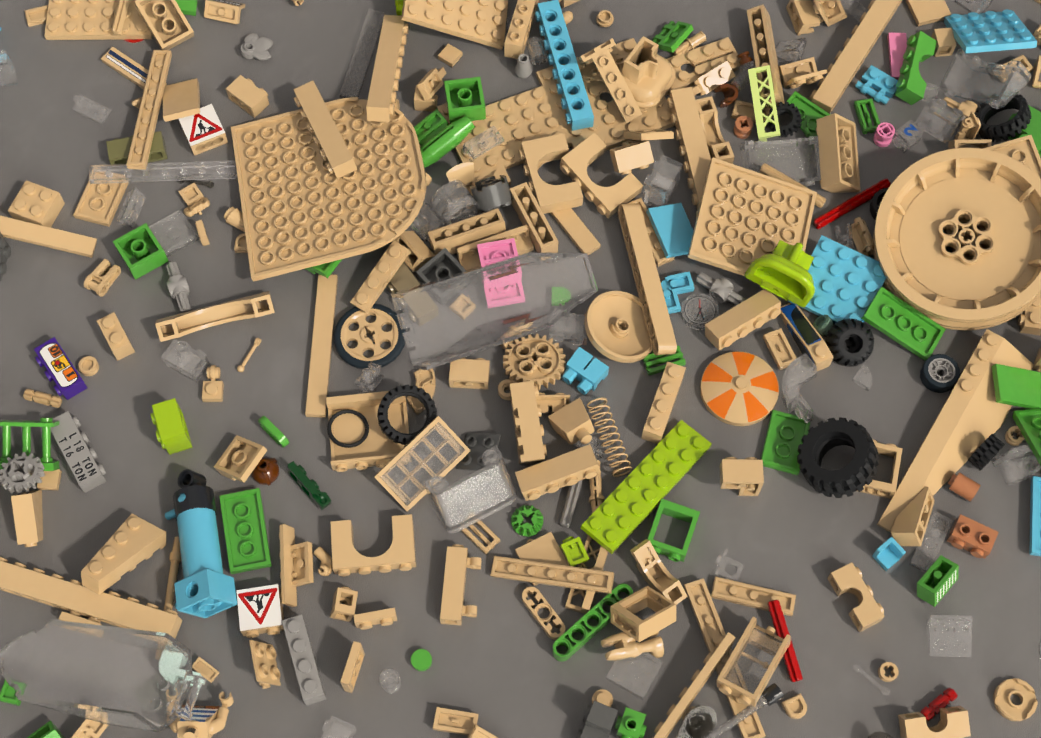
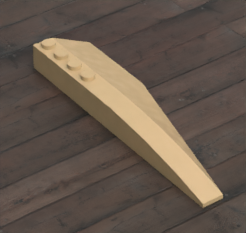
(961, 425)

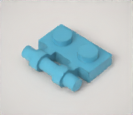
(879, 81)

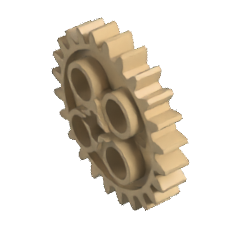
(534, 361)

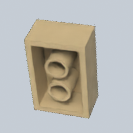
(165, 22)

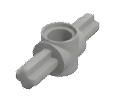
(178, 287)
(720, 289)

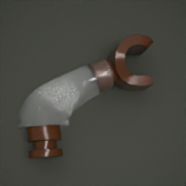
(739, 82)

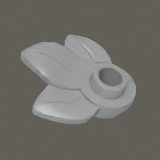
(256, 47)

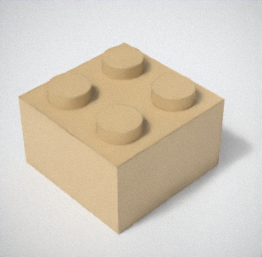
(36, 204)

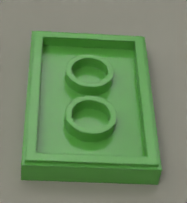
(1017, 386)
(782, 442)

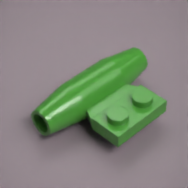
(438, 137)

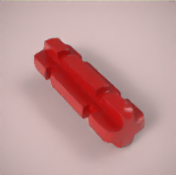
(938, 703)

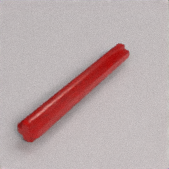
(850, 204)

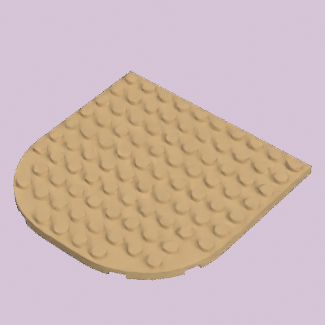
(306, 216)

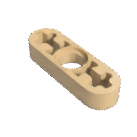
(539, 597)

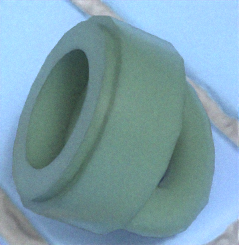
(823, 324)

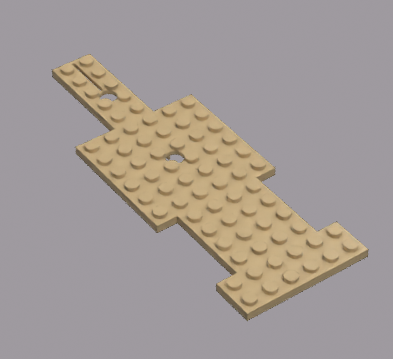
(540, 111)

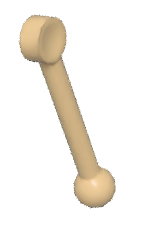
(240, 368)

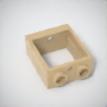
(880, 488)
(623, 613)

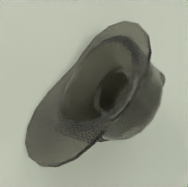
(697, 722)

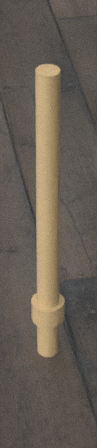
(175, 559)

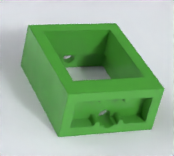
(679, 512)

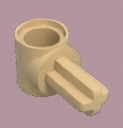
(966, 106)

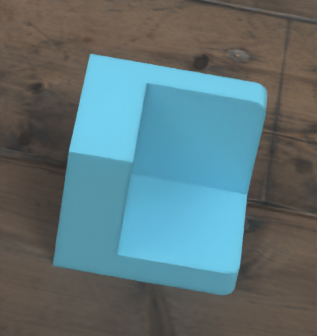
(888, 554)

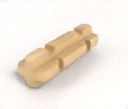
(42, 398)

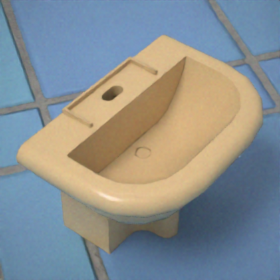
(647, 74)

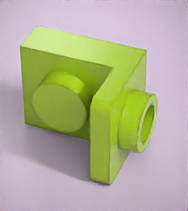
(574, 551)

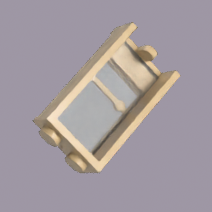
(752, 663)

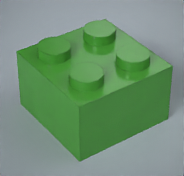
(465, 98)
(140, 251)

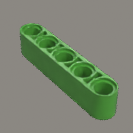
(586, 630)

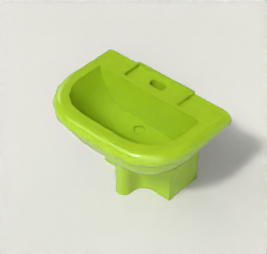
(784, 273)

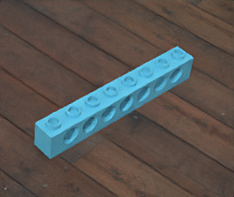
(562, 52)

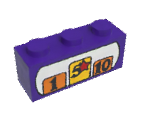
(59, 369)

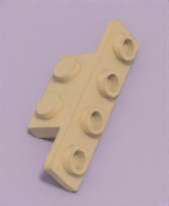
(295, 565)

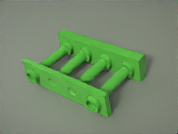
(46, 424)

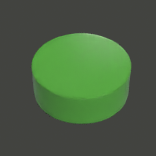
(421, 660)

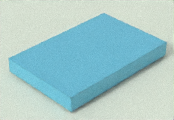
(671, 229)

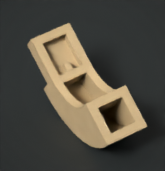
(655, 572)

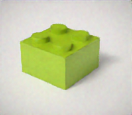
(171, 426)

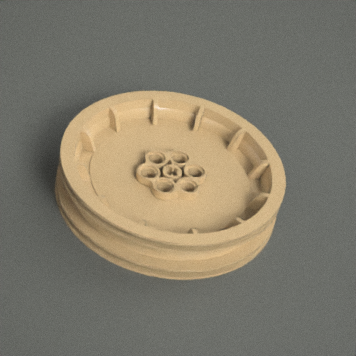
(933, 197)

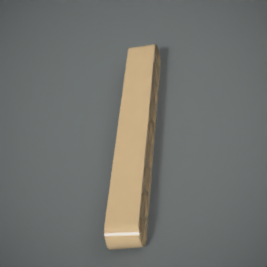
(647, 279)

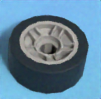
(937, 364)

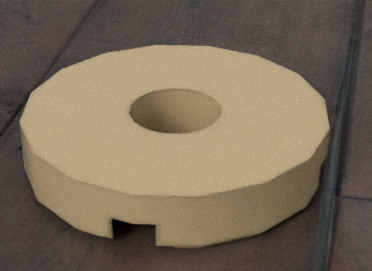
(1007, 708)

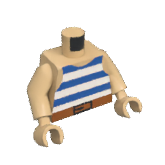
(205, 720)

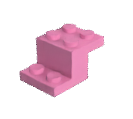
(496, 251)

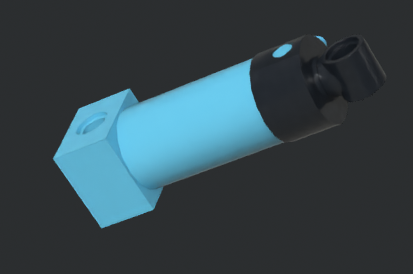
(204, 585)

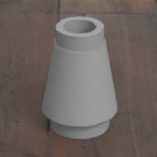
(523, 67)

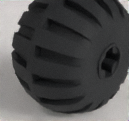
(859, 335)

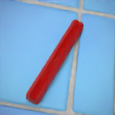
(781, 631)

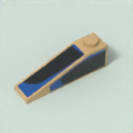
(806, 336)

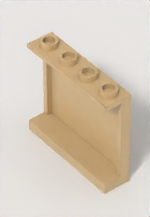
(349, 428)

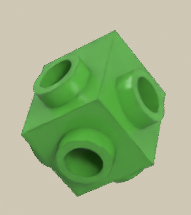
(634, 719)

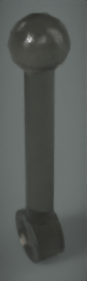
(210, 184)

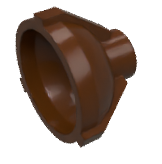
(268, 474)

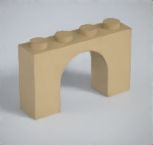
(549, 197)
(605, 198)
(399, 556)

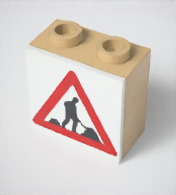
(203, 130)
(260, 610)

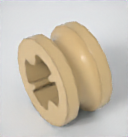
(1009, 439)
(894, 672)

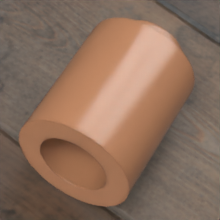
(963, 486)

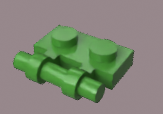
(672, 35)

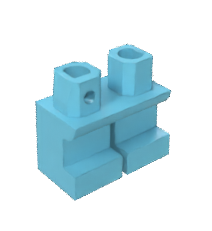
(585, 370)

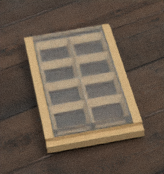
(426, 456)

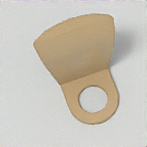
(462, 172)

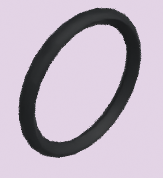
(344, 444)

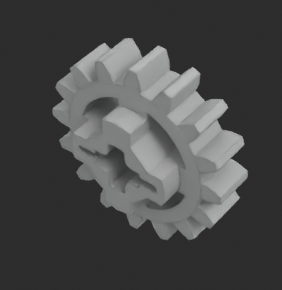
(21, 473)

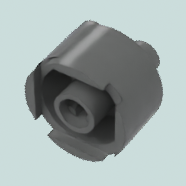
(492, 193)

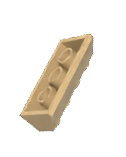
(838, 154)

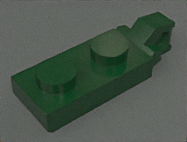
(308, 486)

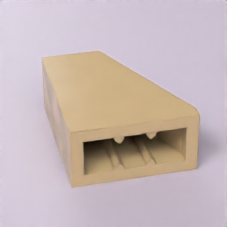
(28, 517)

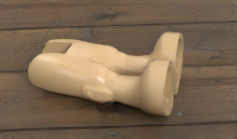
(627, 647)

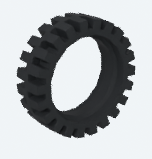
(1006, 129)
(406, 390)

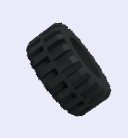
(848, 478)

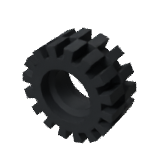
(795, 121)
(986, 452)

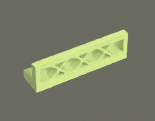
(758, 106)

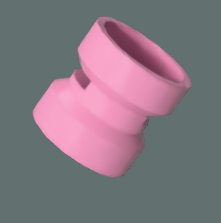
(884, 134)

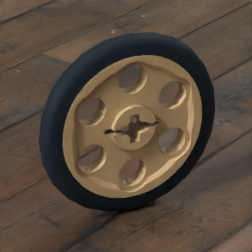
(354, 356)

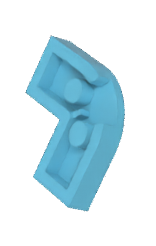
(675, 285)

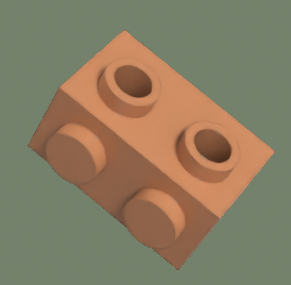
(972, 537)

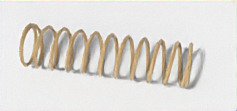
(612, 433)

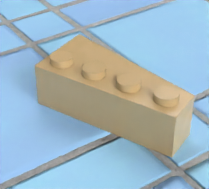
(526, 422)
(122, 552)

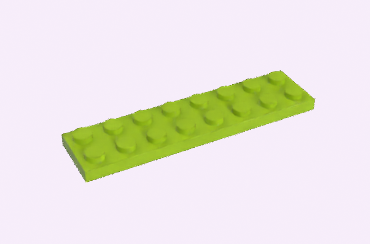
(645, 486)

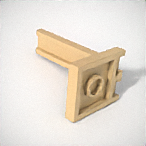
(613, 79)

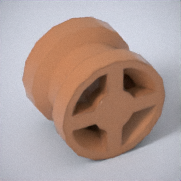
(743, 132)

